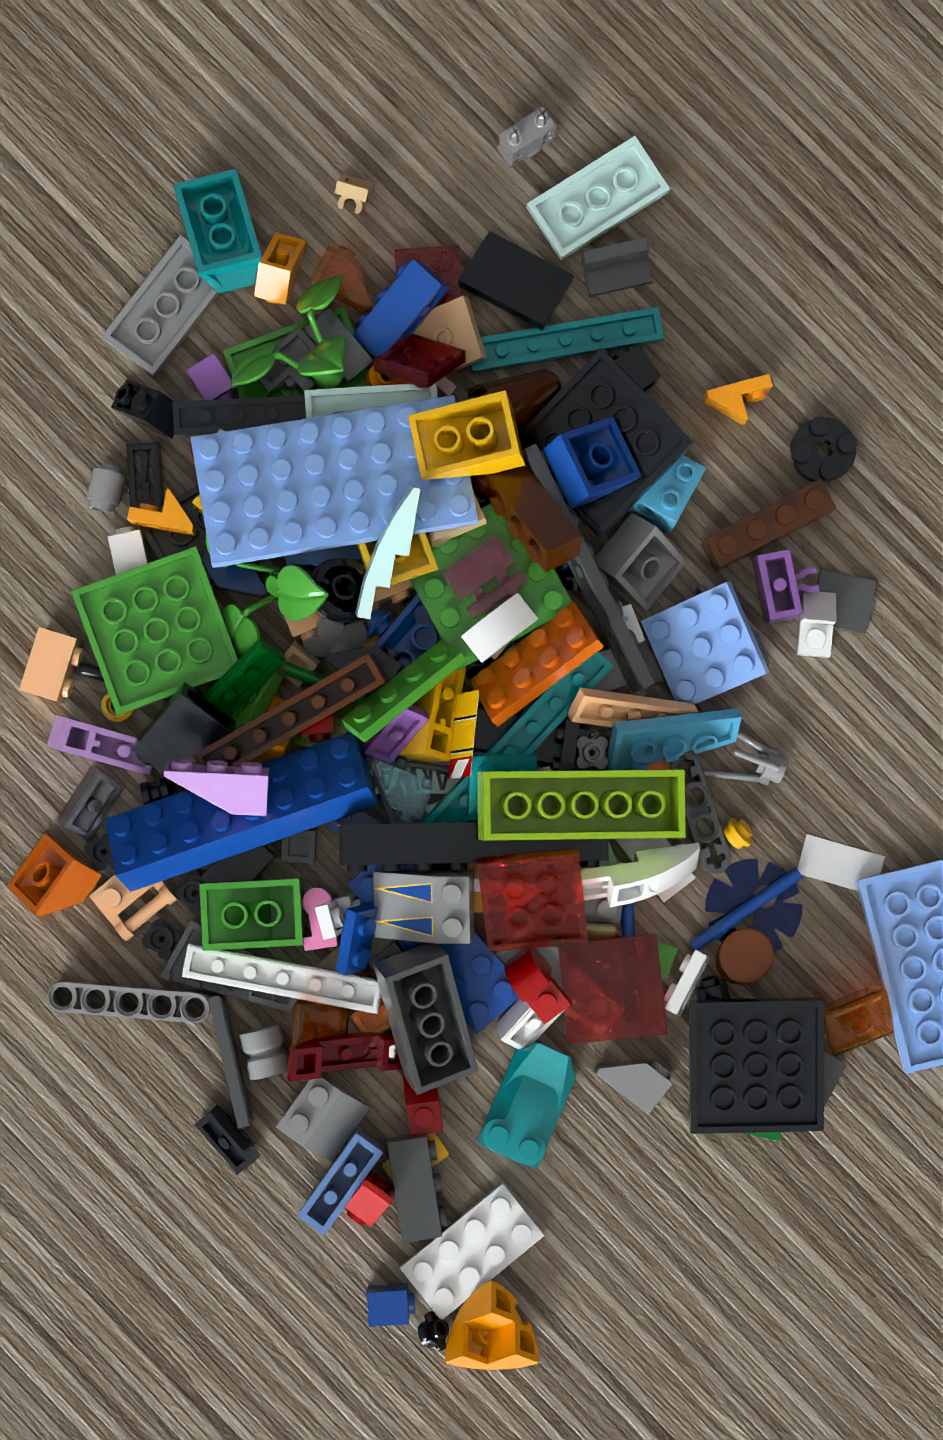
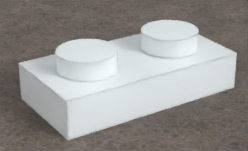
(692, 970)

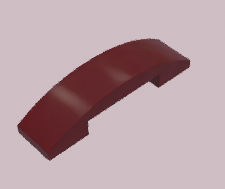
(340, 1053)

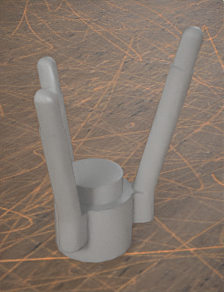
(768, 765)

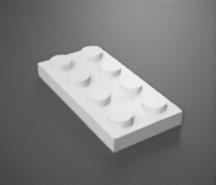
(471, 1250)

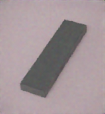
(231, 1060)

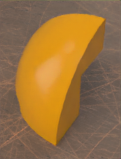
(491, 1332)

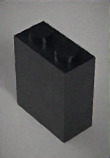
(182, 729)

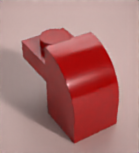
(533, 983)

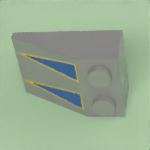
(425, 905)

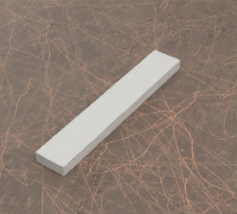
(282, 978)

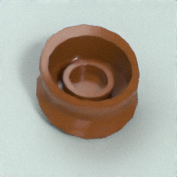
(744, 956)

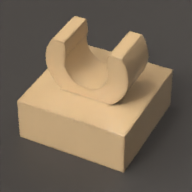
(355, 189)

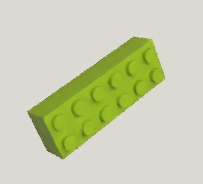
(581, 804)

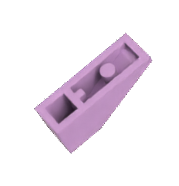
(95, 744)

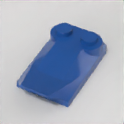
(410, 633)

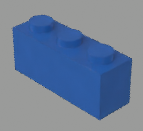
(400, 307)

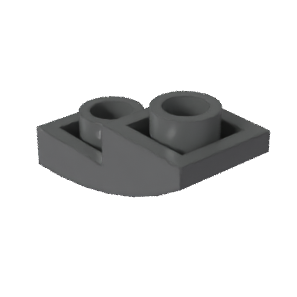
(355, 355)

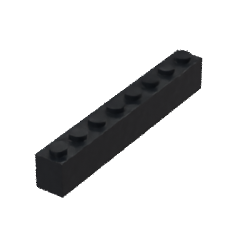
(443, 843)

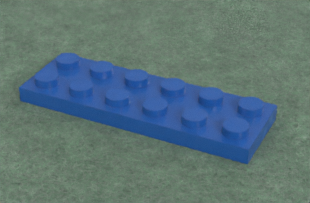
(477, 973)

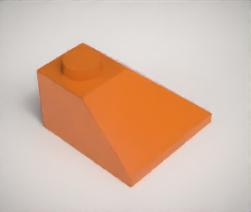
(53, 878)

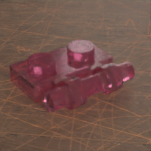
(477, 569)

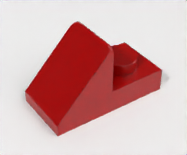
(422, 1111)

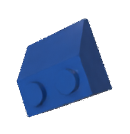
(591, 462)

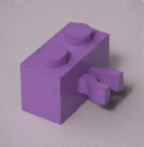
(778, 586)

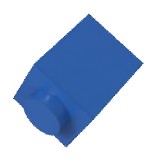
(389, 1304)

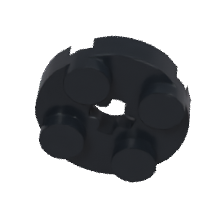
(840, 442)

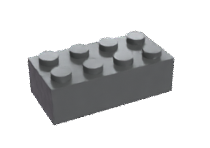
(426, 1017)

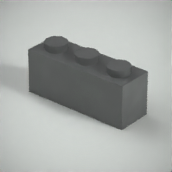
(416, 1187)

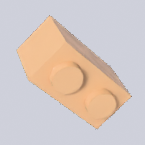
(52, 665)

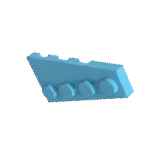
(652, 739)

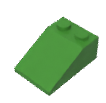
(252, 914)

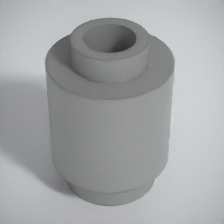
(105, 488)

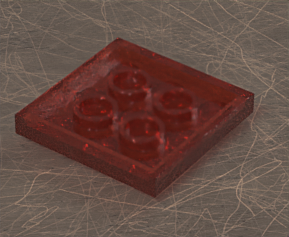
(533, 900)
(612, 989)

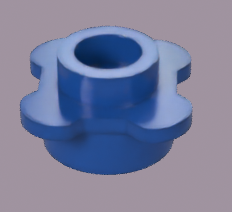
(378, 623)

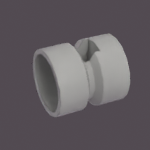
(265, 1052)

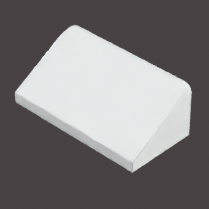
(521, 1025)

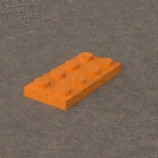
(536, 663)

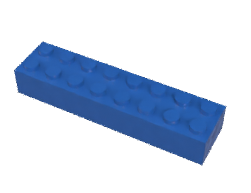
(192, 832)

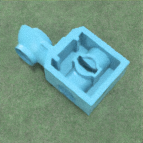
(669, 495)

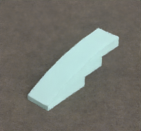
(394, 540)

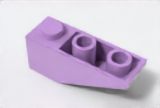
(231, 788)

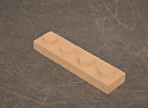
(606, 707)

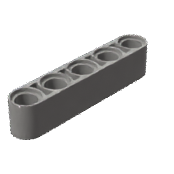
(114, 1004)

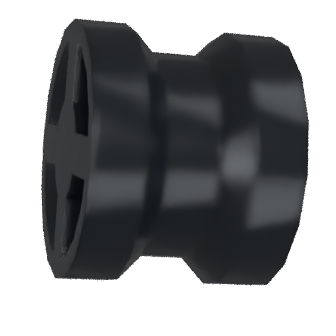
(155, 791)

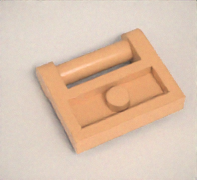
(114, 898)

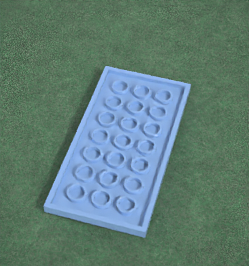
(319, 484)

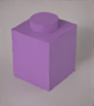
(212, 379)

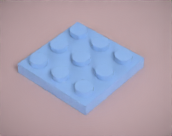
(705, 645)

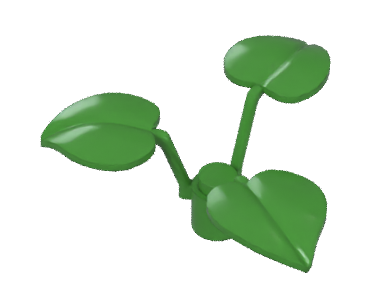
(323, 363)
(297, 600)

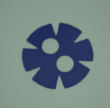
(745, 881)

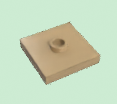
(456, 326)

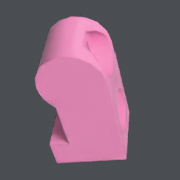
(312, 899)

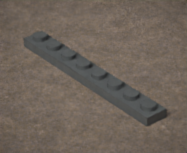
(595, 586)

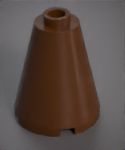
(527, 393)

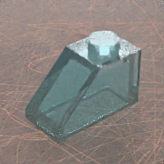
(404, 790)

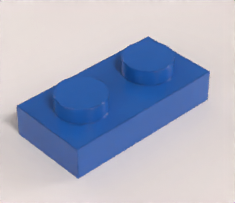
(356, 939)

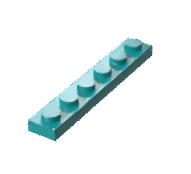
(570, 339)

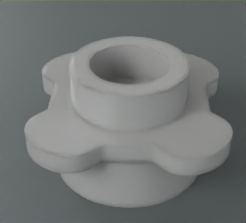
(584, 759)

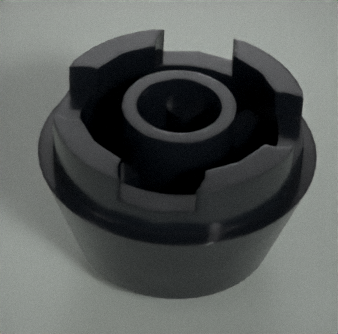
(343, 582)

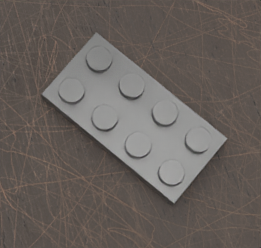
(162, 310)

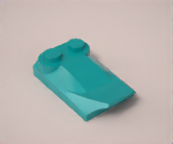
(219, 230)
(528, 1104)

